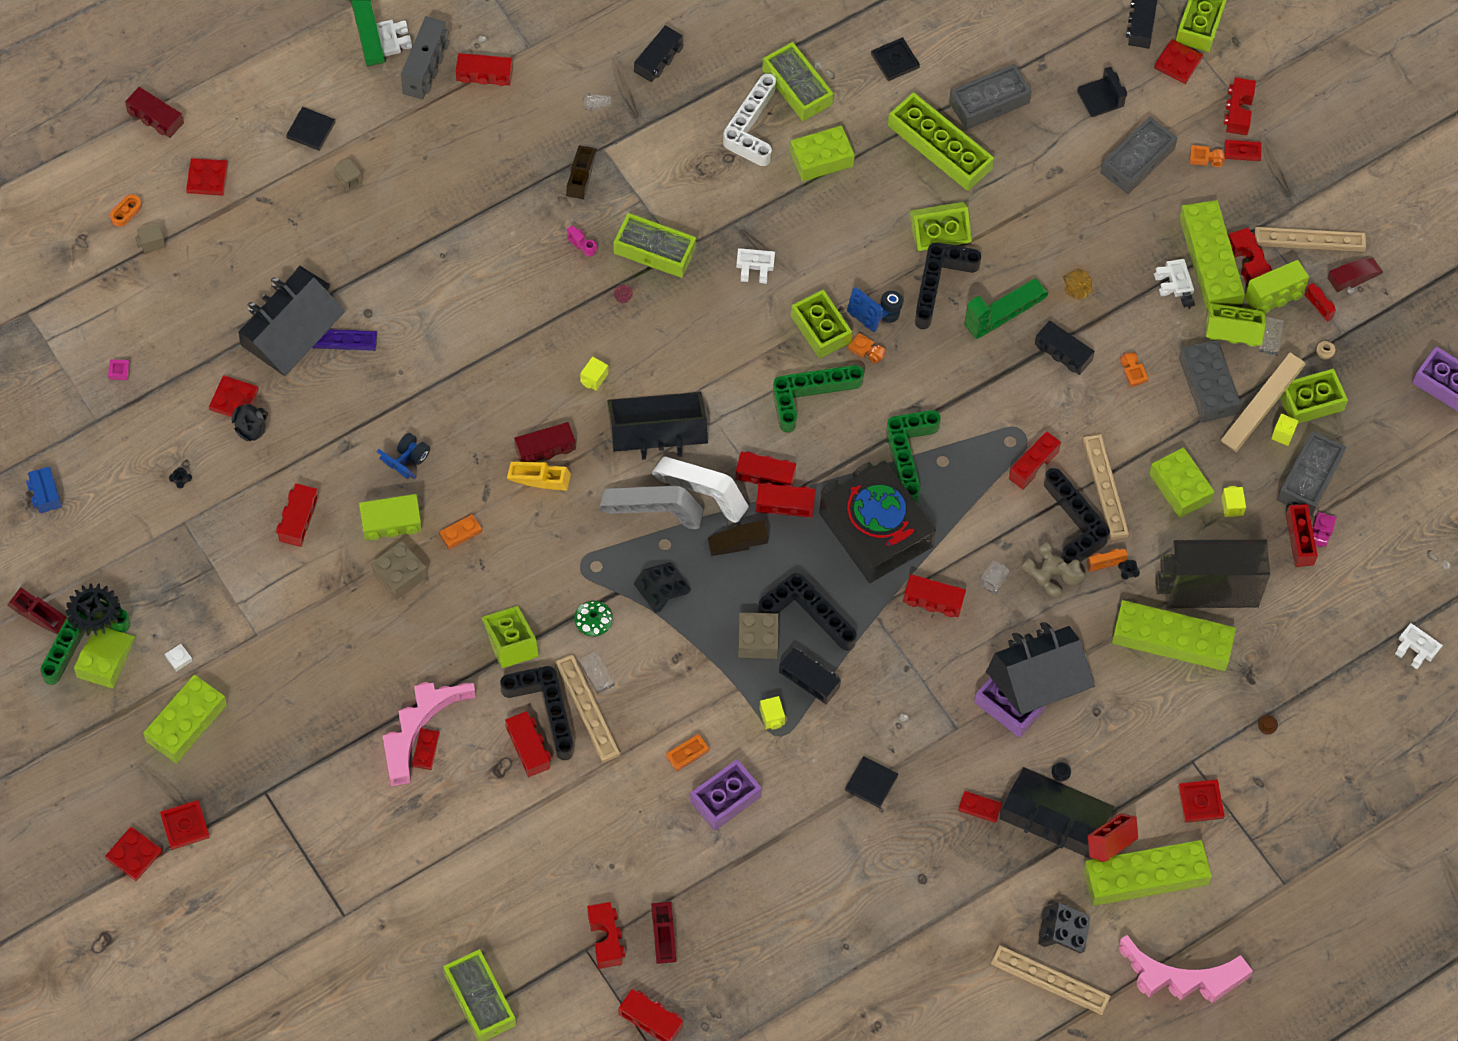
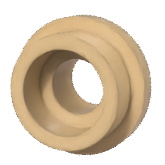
(1323, 353)

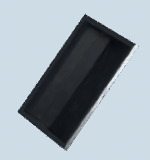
(289, 321)
(657, 422)
(1041, 668)
(1054, 811)

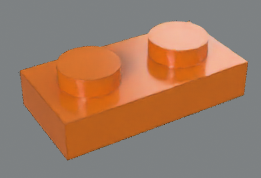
(460, 532)
(1106, 560)
(687, 752)

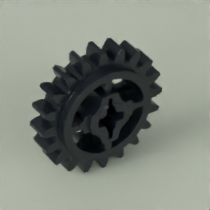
(100, 616)

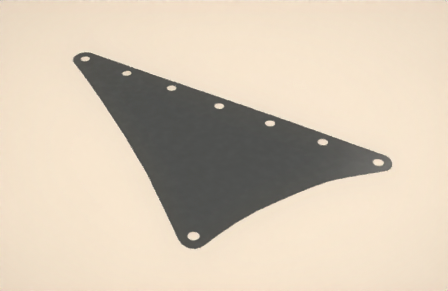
(803, 545)

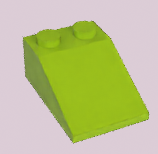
(510, 637)
(104, 657)

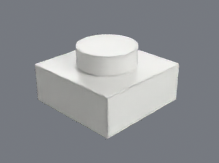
(178, 657)

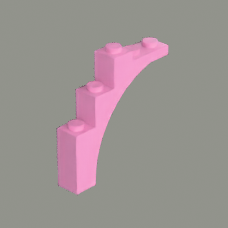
(429, 702)
(1182, 982)

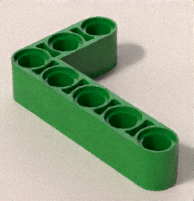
(368, 32)
(982, 319)
(811, 388)
(903, 452)
(68, 648)

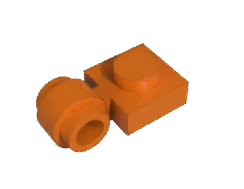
(1200, 156)
(864, 346)
(1134, 373)

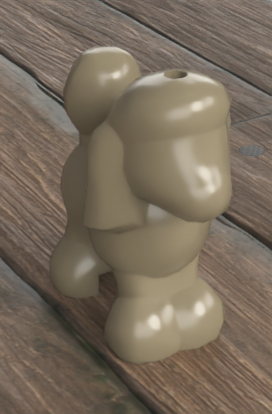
(1053, 566)

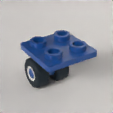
(870, 312)
(410, 451)

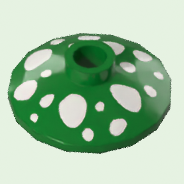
(593, 626)

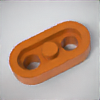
(124, 210)

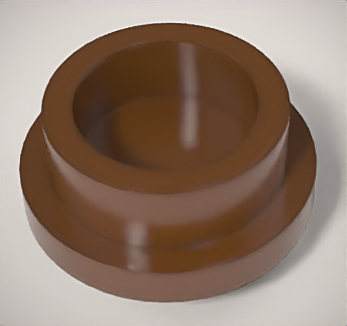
(1267, 724)

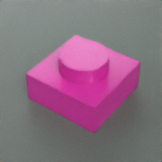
(118, 369)

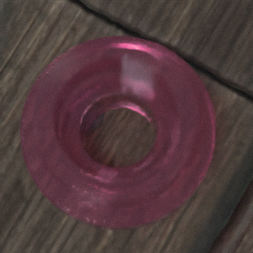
(623, 298)

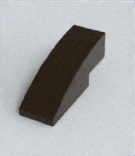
(581, 172)
(738, 538)

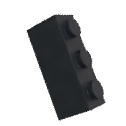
(1141, 23)
(658, 54)
(1064, 347)
(810, 675)

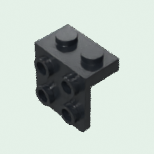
(1103, 94)
(661, 584)
(1064, 927)

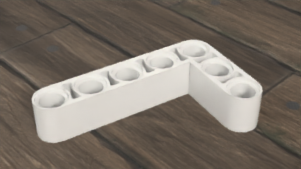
(747, 119)
(705, 482)

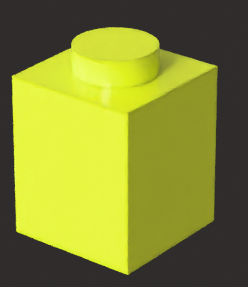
(594, 373)
(1284, 429)
(1233, 501)
(772, 713)

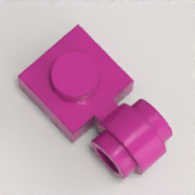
(577, 238)
(1323, 528)

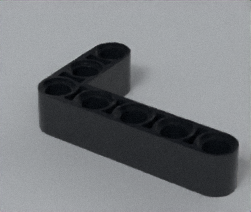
(932, 278)
(1078, 516)
(811, 607)
(551, 704)

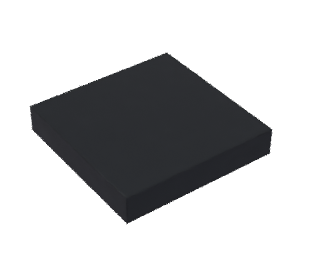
(895, 59)
(310, 128)
(871, 782)

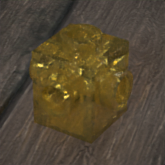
(1078, 284)

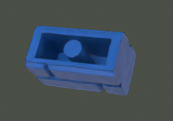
(44, 490)

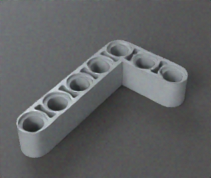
(654, 499)

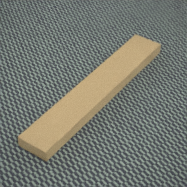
(1310, 239)
(1263, 402)
(1105, 486)
(587, 708)
(1050, 980)

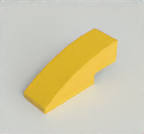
(539, 475)

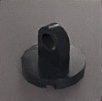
(249, 422)

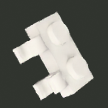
(388, 38)
(755, 260)
(1179, 278)
(1420, 643)

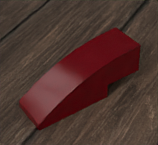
(1354, 273)
(37, 611)
(663, 932)

